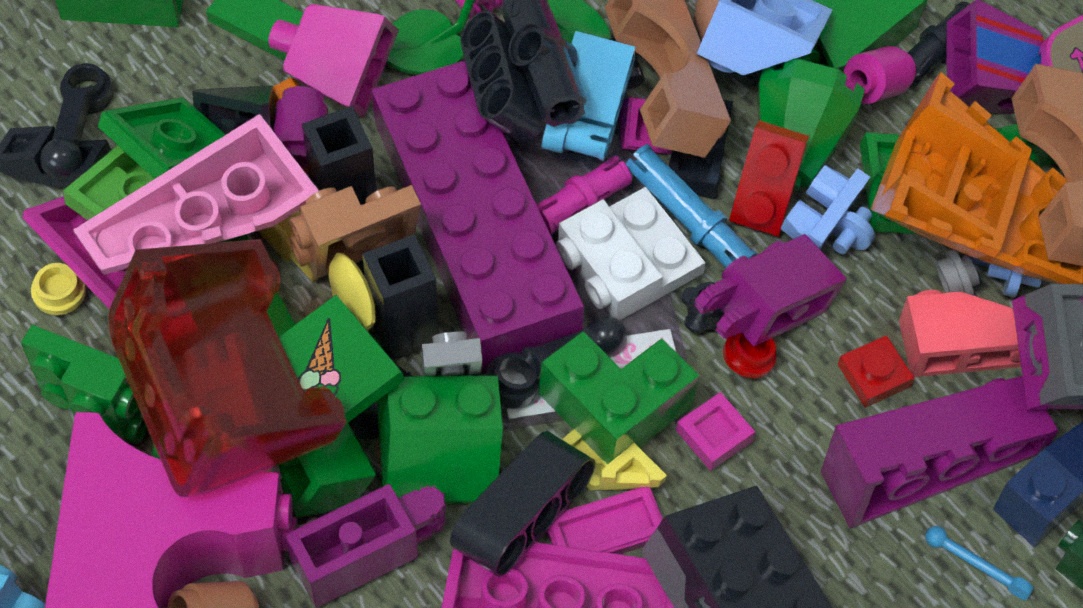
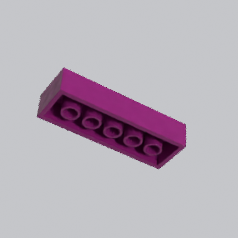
(476, 214)

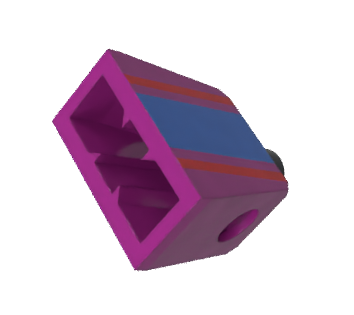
(989, 56)

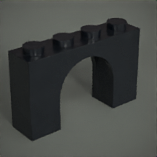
(397, 272)

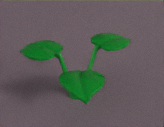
(430, 42)

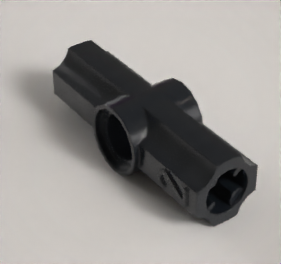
(545, 59)

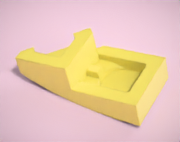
(626, 471)

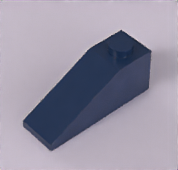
(1045, 489)

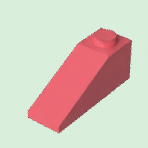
(957, 334)

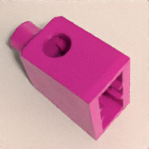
(336, 52)

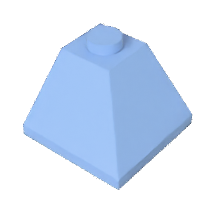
(761, 33)

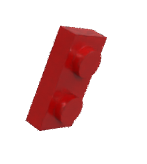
(768, 178)

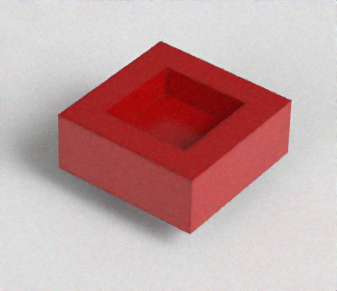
(875, 371)

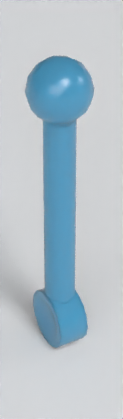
(937, 537)

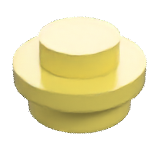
(57, 289)

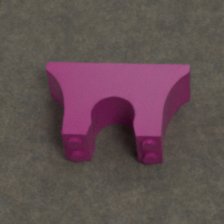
(136, 541)

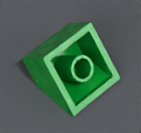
(441, 435)

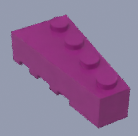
(931, 448)

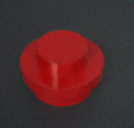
(748, 359)

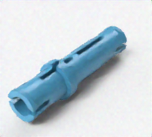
(706, 226)

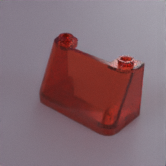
(212, 366)

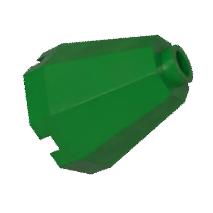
(811, 102)

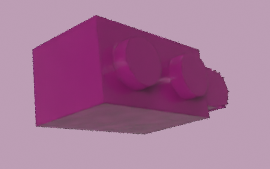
(773, 290)
(363, 540)

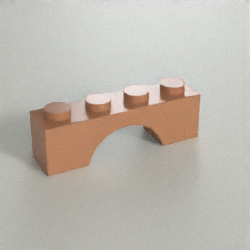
(686, 104)
(1051, 117)

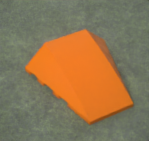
(971, 187)

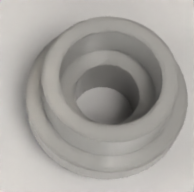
(957, 273)

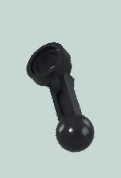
(62, 153)
(604, 330)

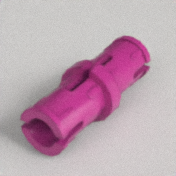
(584, 192)

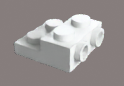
(627, 253)

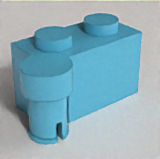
(604, 75)

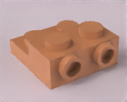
(339, 224)

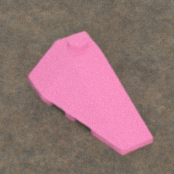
(213, 196)

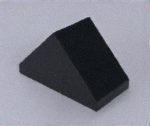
(235, 105)

